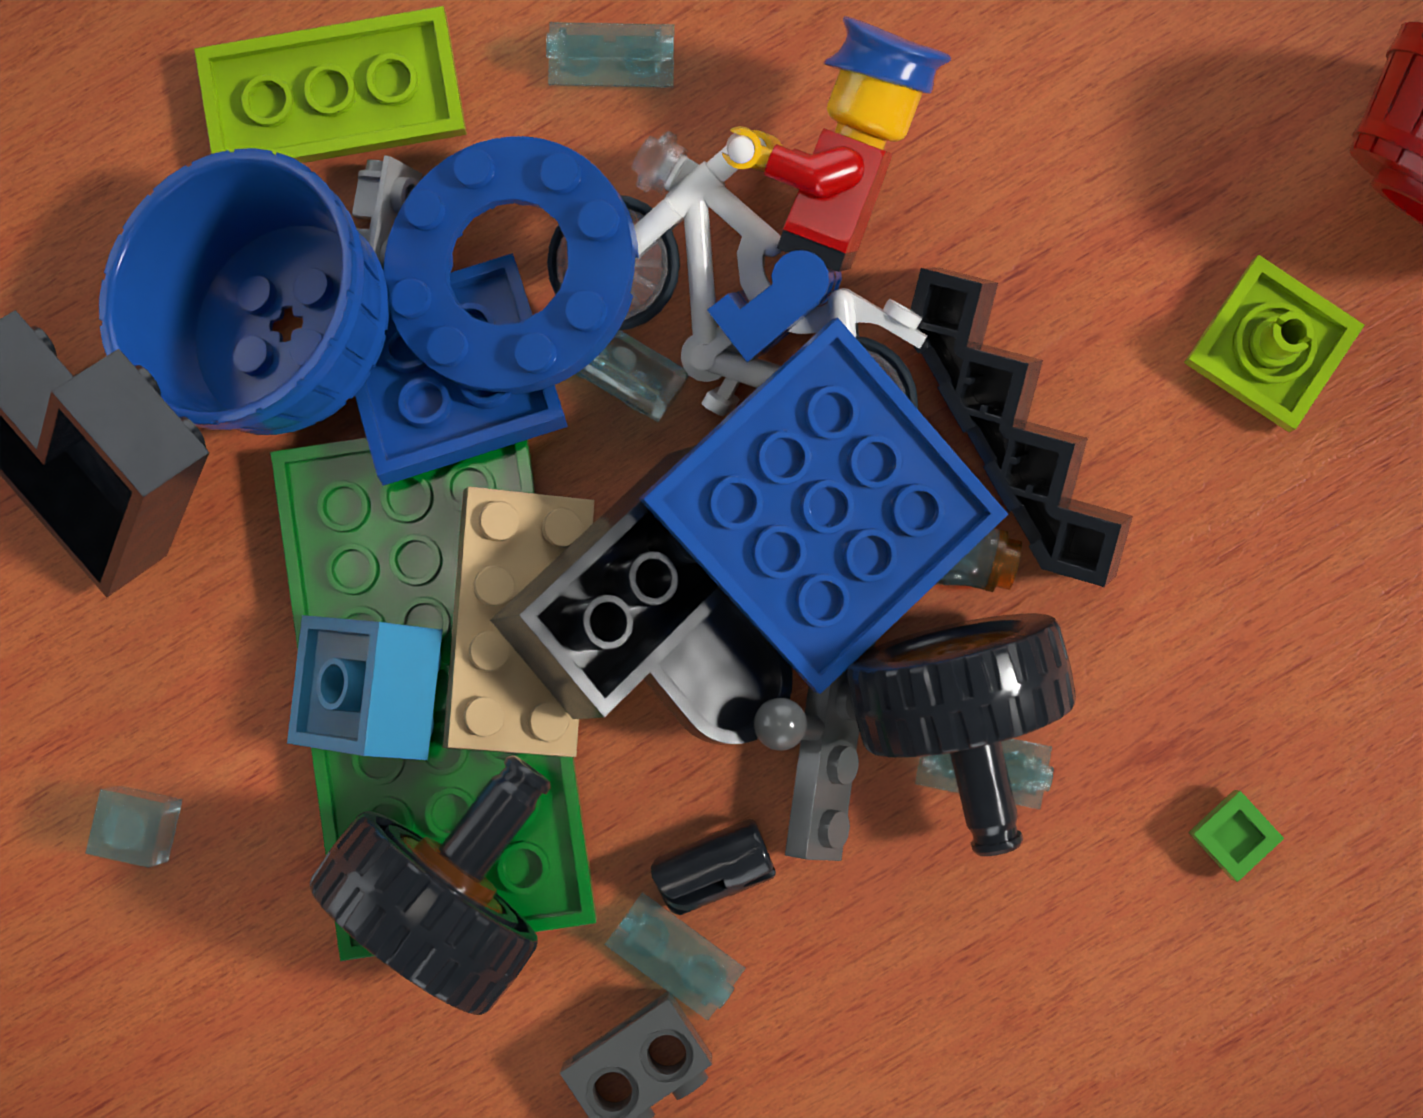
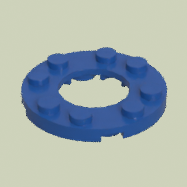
(577, 319)

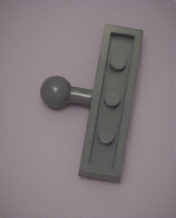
(824, 767)

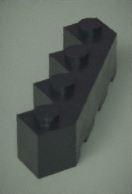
(1025, 461)

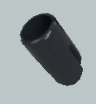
(713, 868)

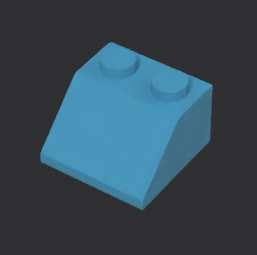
(365, 687)

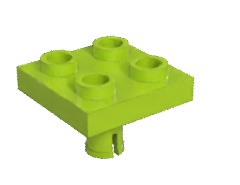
(1274, 343)

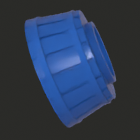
(212, 270)

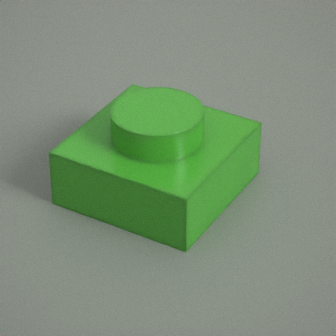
(1236, 835)

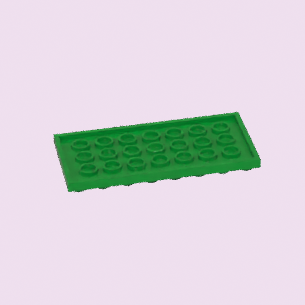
(394, 560)

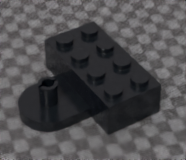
(640, 608)

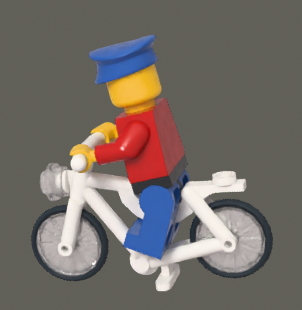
(836, 195)

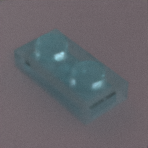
(636, 375)

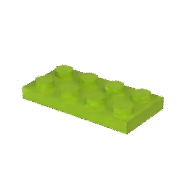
(334, 88)

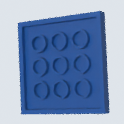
(824, 505)

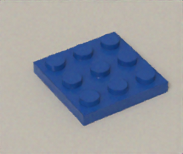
(428, 422)

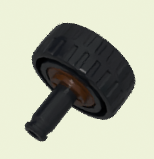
(963, 695)
(429, 902)

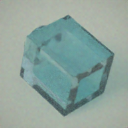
(133, 826)

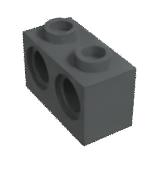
(627, 1052)

